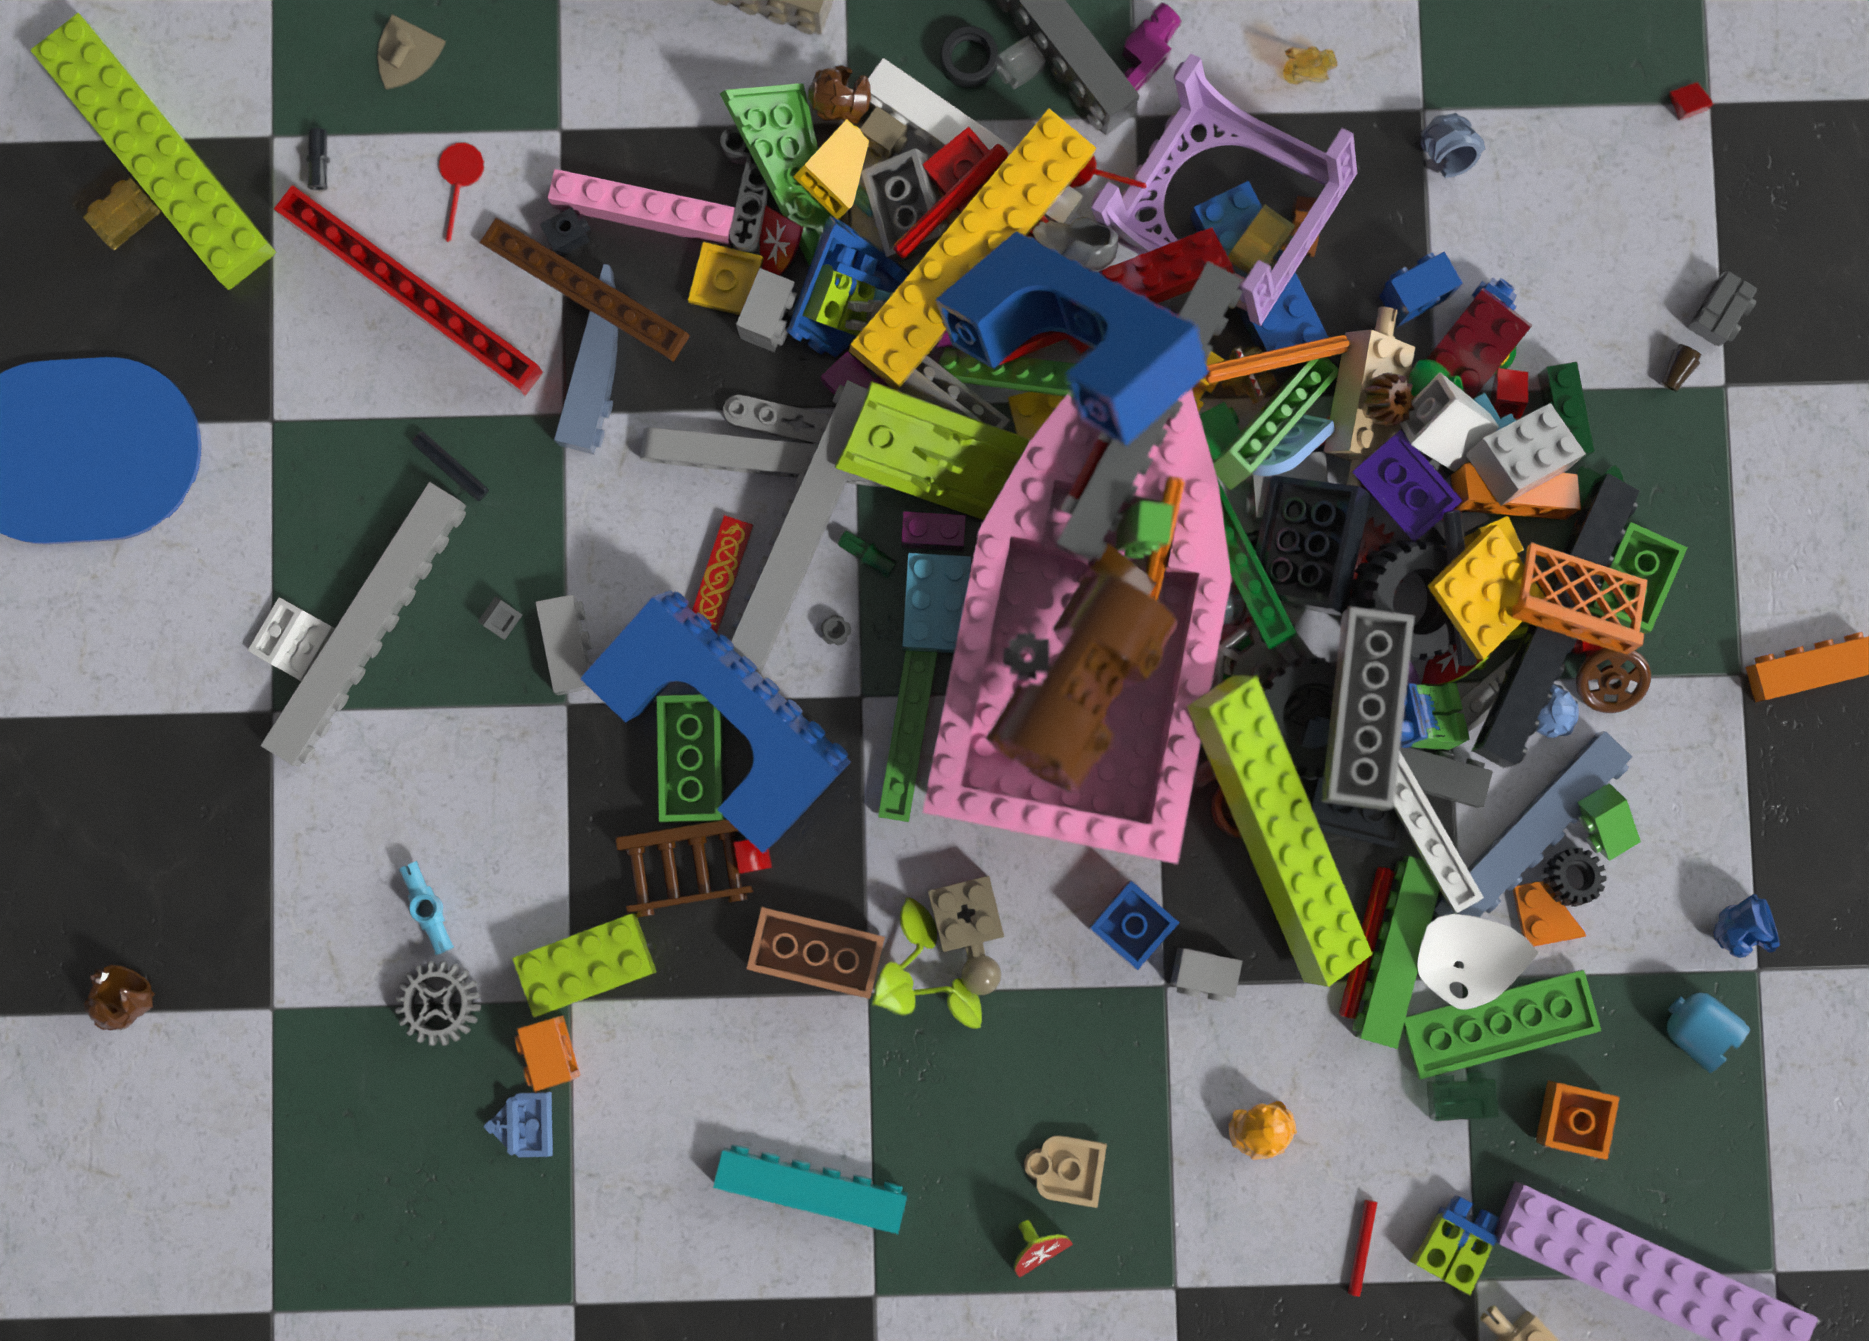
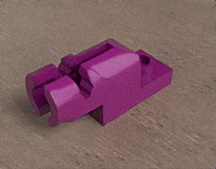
(1148, 45)

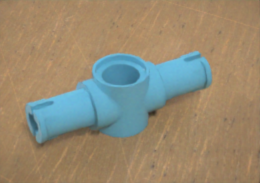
(418, 893)

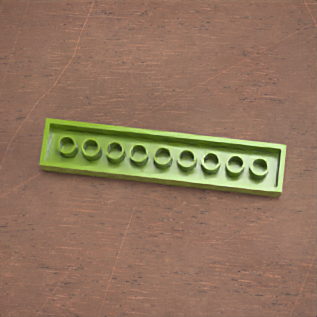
(153, 151)
(1279, 829)

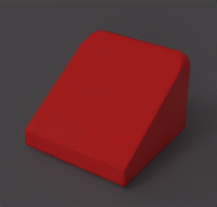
(1690, 101)

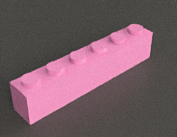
(641, 207)

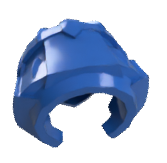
(1746, 926)

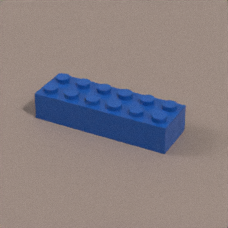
(1292, 316)

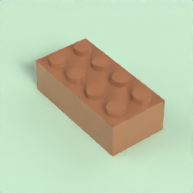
(816, 952)

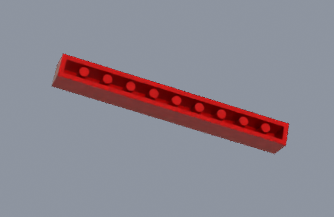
(408, 290)

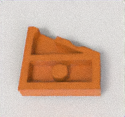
(1543, 918)

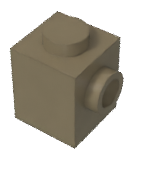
(884, 134)

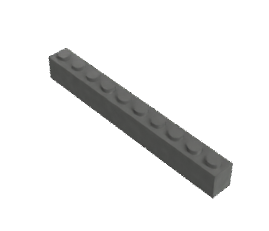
(1121, 464)

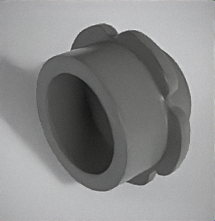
(835, 622)

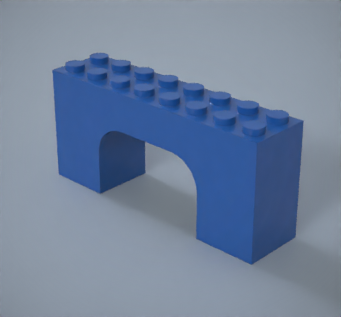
(1140, 352)
(790, 753)

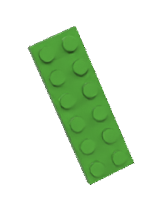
(1510, 1024)

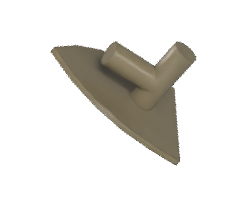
(406, 52)

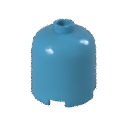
(1705, 1029)

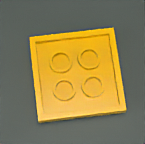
(1481, 591)

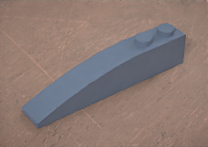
(590, 384)

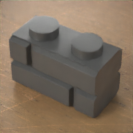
(1723, 308)

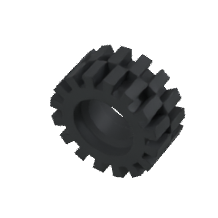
(1589, 870)

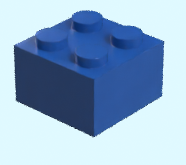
(1421, 287)
(1133, 925)

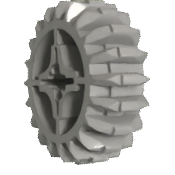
(447, 1012)

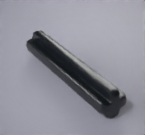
(450, 466)

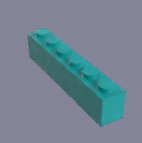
(810, 1189)

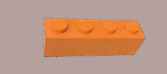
(1553, 499)
(1809, 669)

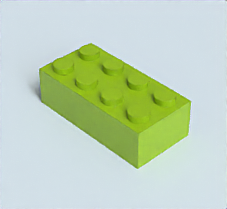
(584, 965)

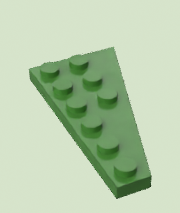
(781, 140)

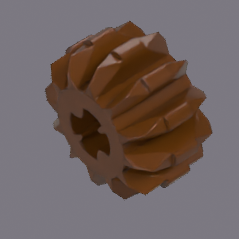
(1389, 399)

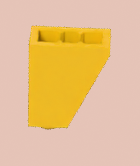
(836, 169)

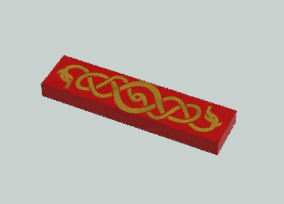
(722, 570)

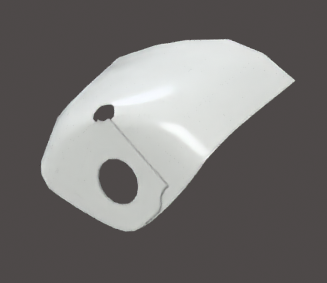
(1490, 955)

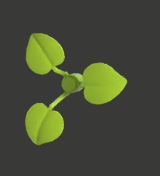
(895, 985)

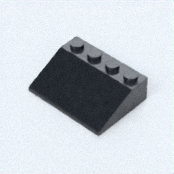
(1312, 541)

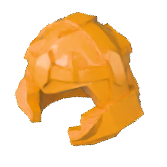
(1262, 1130)

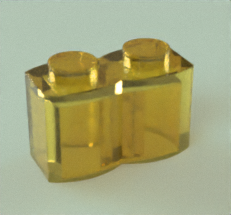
(1262, 240)

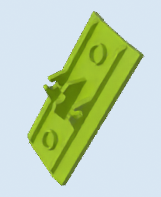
(930, 451)

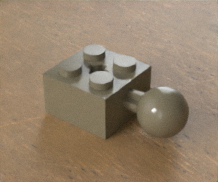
(980, 972)

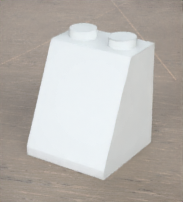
(1447, 423)

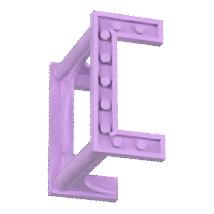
(1207, 107)

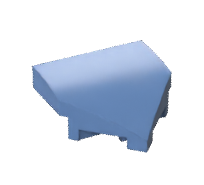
(525, 1125)

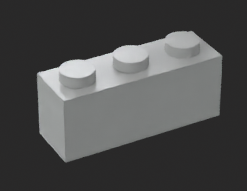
(565, 642)

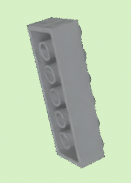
(1367, 708)

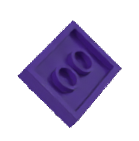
(1406, 486)

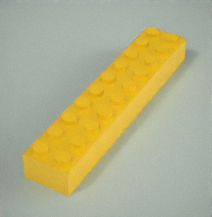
(1008, 203)

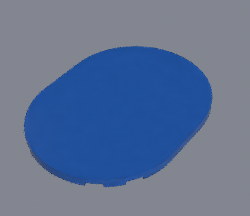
(92, 450)

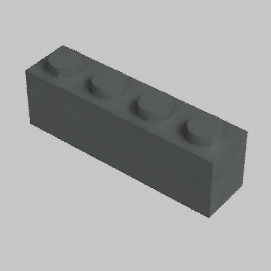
(1448, 778)

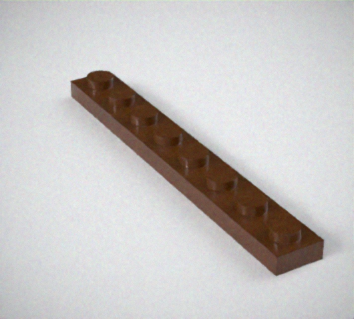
(585, 289)

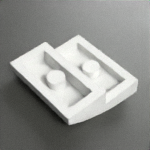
(291, 639)

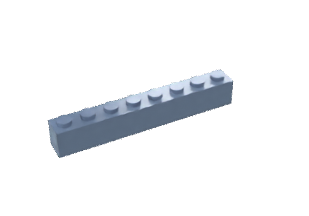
(1541, 823)

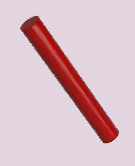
(1362, 1248)

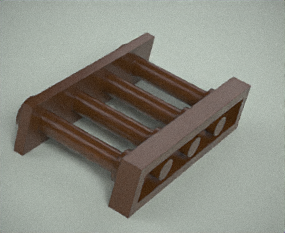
(665, 842)

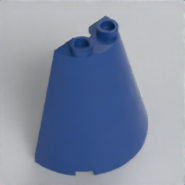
(835, 232)

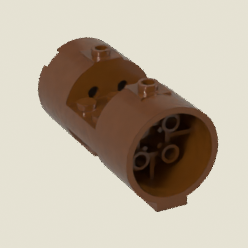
(1108, 637)

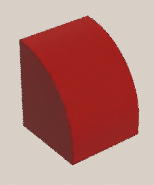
(1510, 392)
(751, 858)

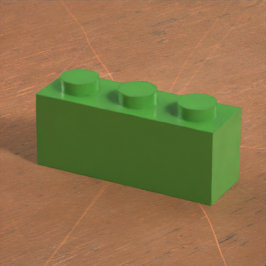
(1144, 529)

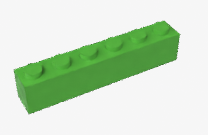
(1274, 421)
(1396, 961)

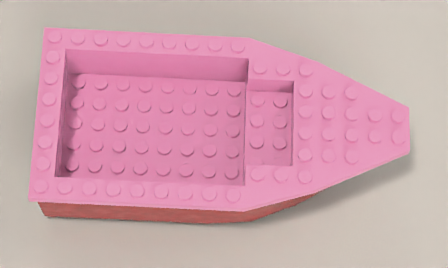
(1021, 584)

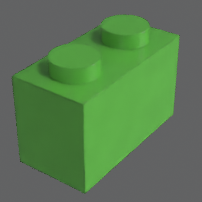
(1608, 822)

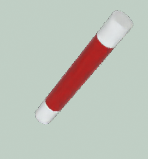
(1086, 473)

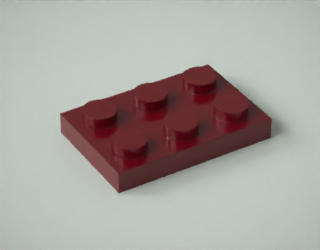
(1480, 341)

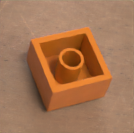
(547, 1053)
(1577, 1120)

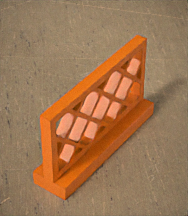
(1581, 624)

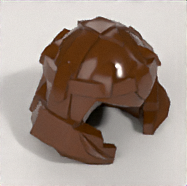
(834, 99)
(117, 997)

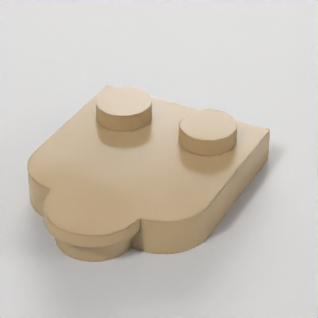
(1068, 1169)

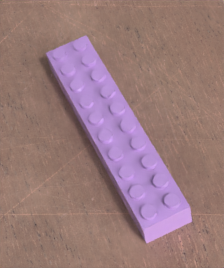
(1644, 1272)

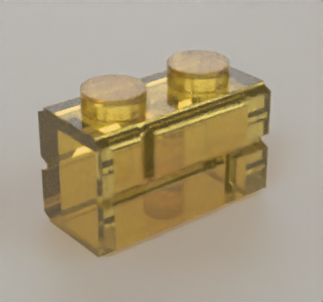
(121, 213)

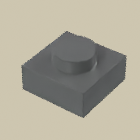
(500, 618)

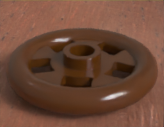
(1625, 700)

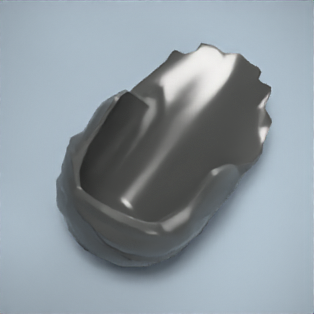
(1082, 241)

